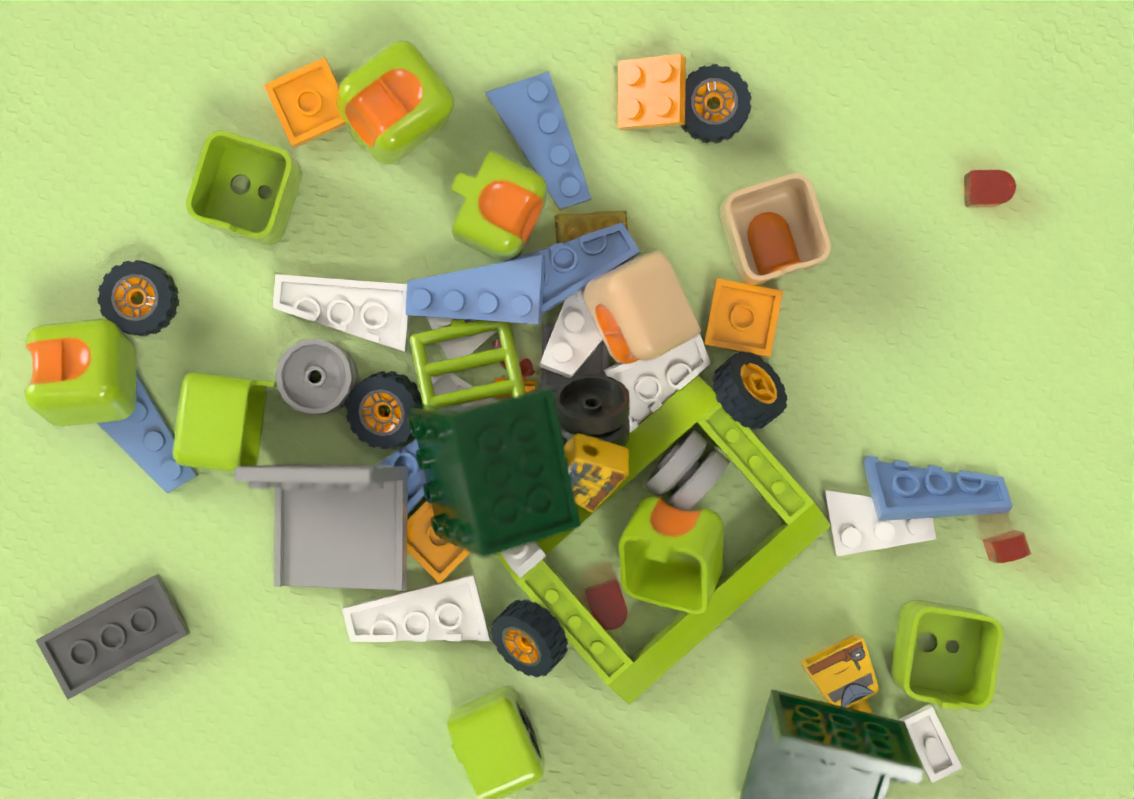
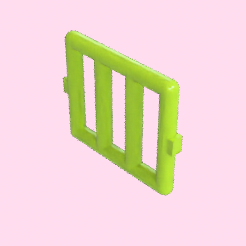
(458, 330)

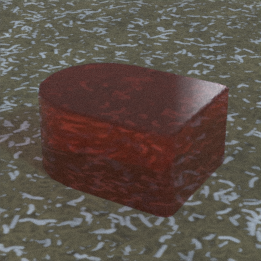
(988, 188)
(1007, 547)
(607, 604)

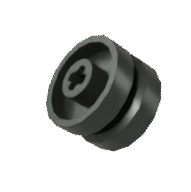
(594, 408)

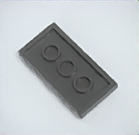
(113, 636)

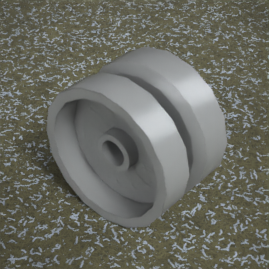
(296, 376)
(691, 476)

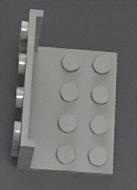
(337, 524)

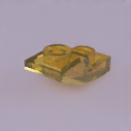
(575, 225)

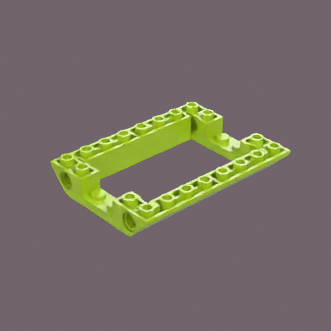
(777, 489)

